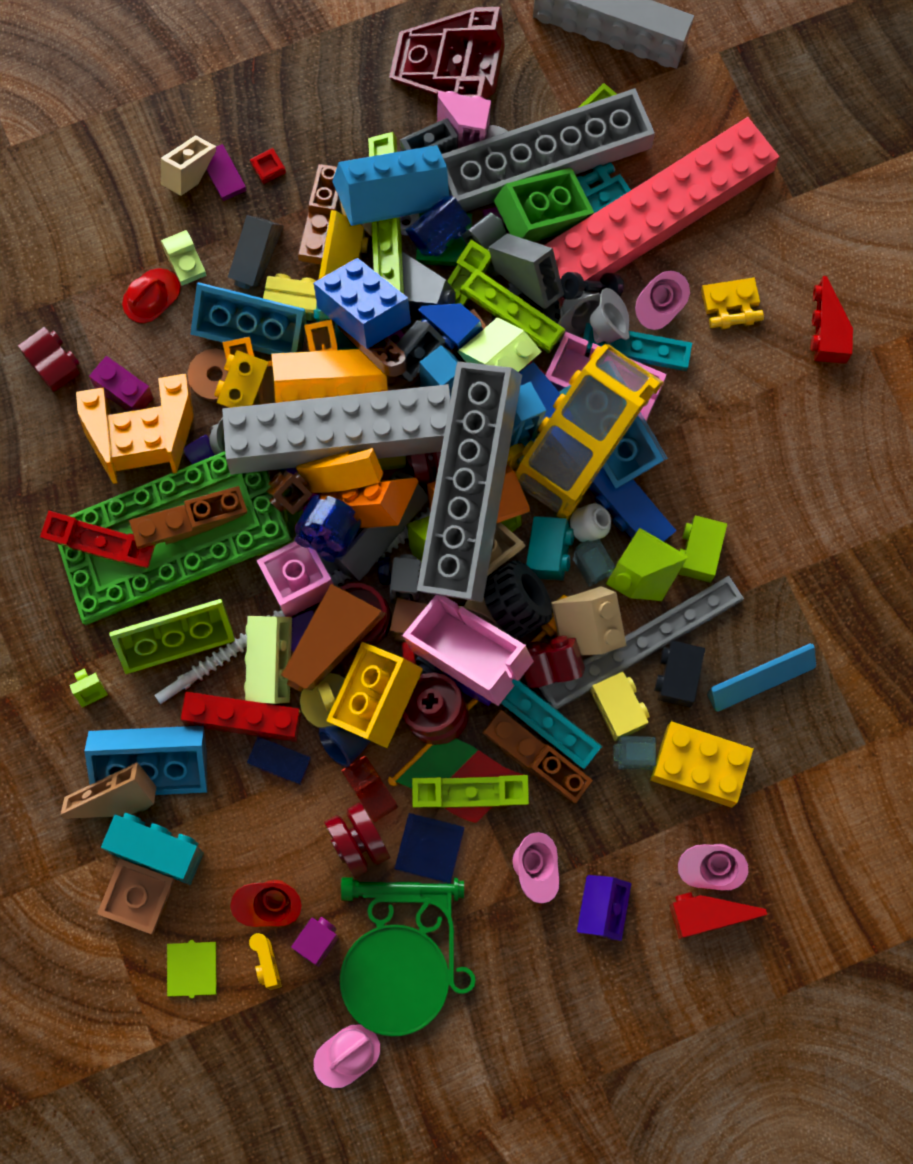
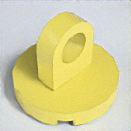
(318, 702)

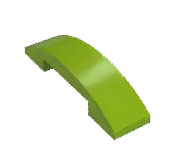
(472, 257)
(470, 792)

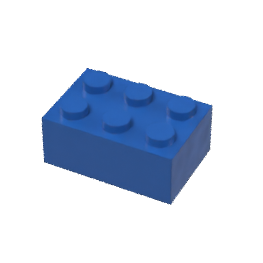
(362, 303)

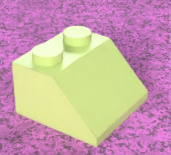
(500, 346)

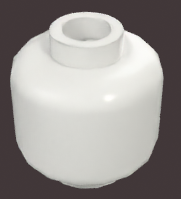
(590, 522)

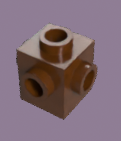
(298, 495)

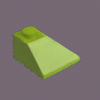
(646, 568)

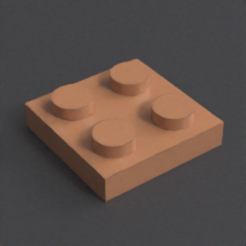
(136, 896)

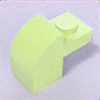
(183, 257)

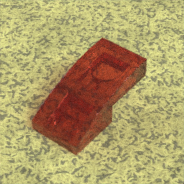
(369, 789)

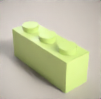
(266, 659)

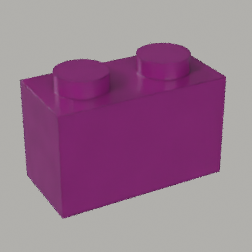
(121, 385)
(316, 940)

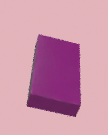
(224, 175)

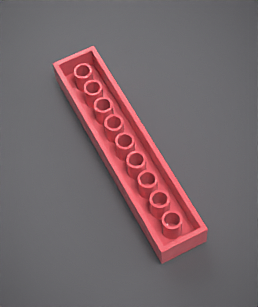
(665, 203)

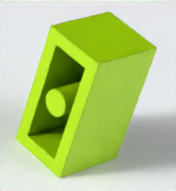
(702, 548)

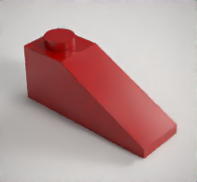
(705, 914)

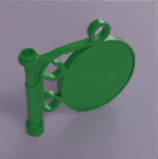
(394, 973)

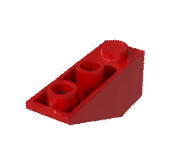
(833, 329)

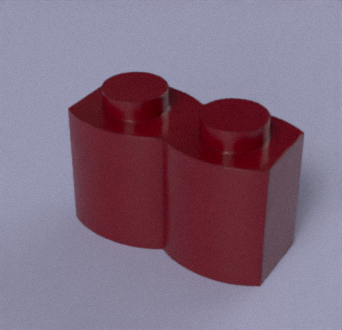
(49, 359)
(554, 662)

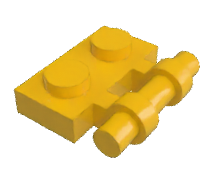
(729, 296)

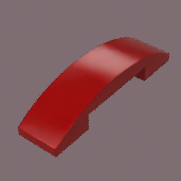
(95, 540)

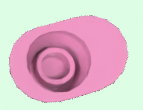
(662, 300)
(537, 867)
(713, 867)
(346, 1056)

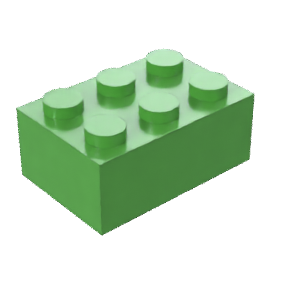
(543, 205)

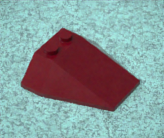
(452, 54)

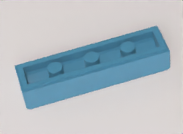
(762, 677)

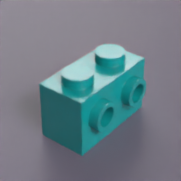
(549, 547)

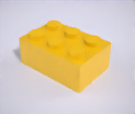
(702, 764)

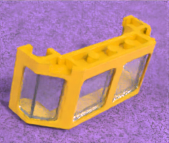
(584, 429)

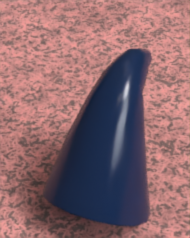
(342, 744)

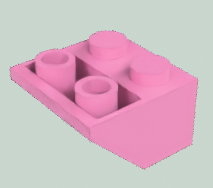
(466, 114)

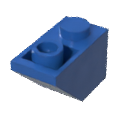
(452, 322)

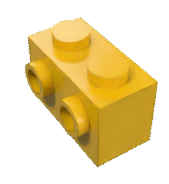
(242, 380)

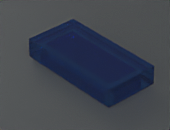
(279, 760)

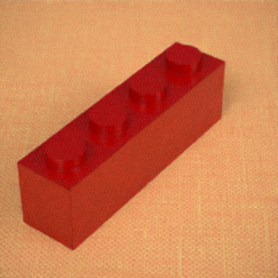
(241, 716)

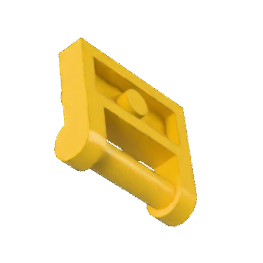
(267, 970)

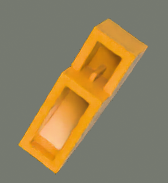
(341, 472)

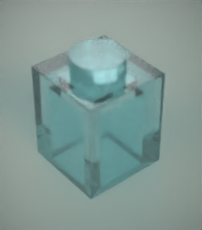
(593, 561)
(635, 752)

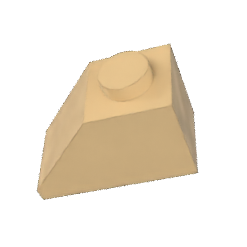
(186, 165)

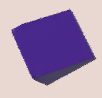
(198, 450)

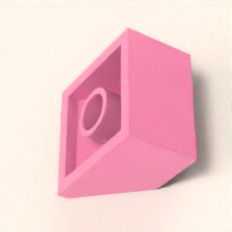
(295, 577)

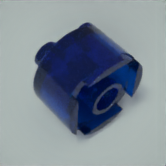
(327, 527)

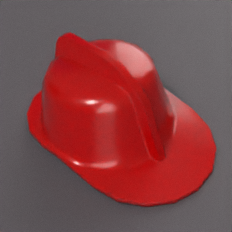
(150, 295)
(266, 904)

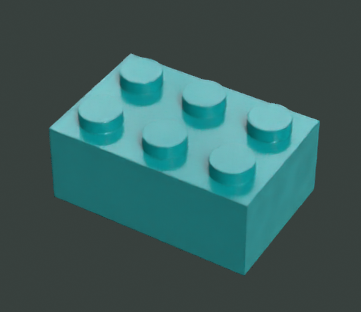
(153, 847)

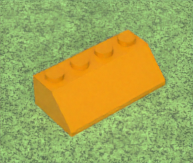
(325, 375)

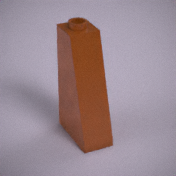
(330, 636)

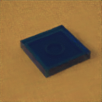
(429, 848)

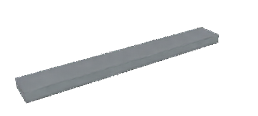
(647, 641)

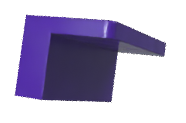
(604, 907)

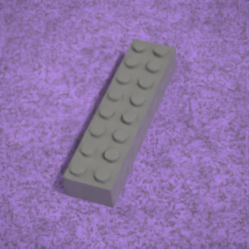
(572, 139)
(312, 429)
(469, 481)

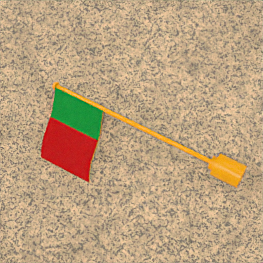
(459, 758)

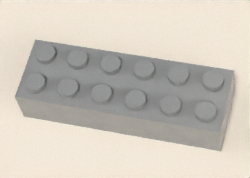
(631, 25)

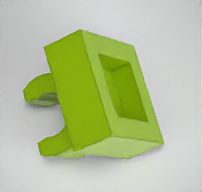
(88, 688)

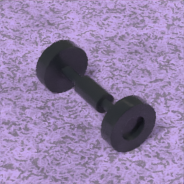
(574, 284)

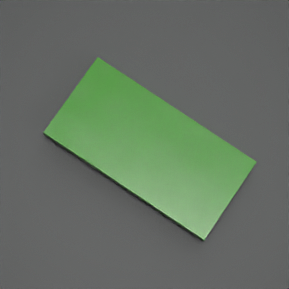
(109, 586)

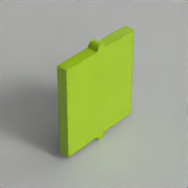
(191, 969)

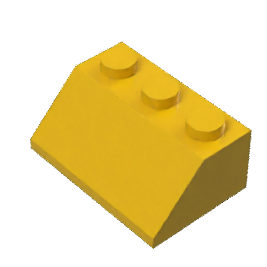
(342, 243)
(374, 694)

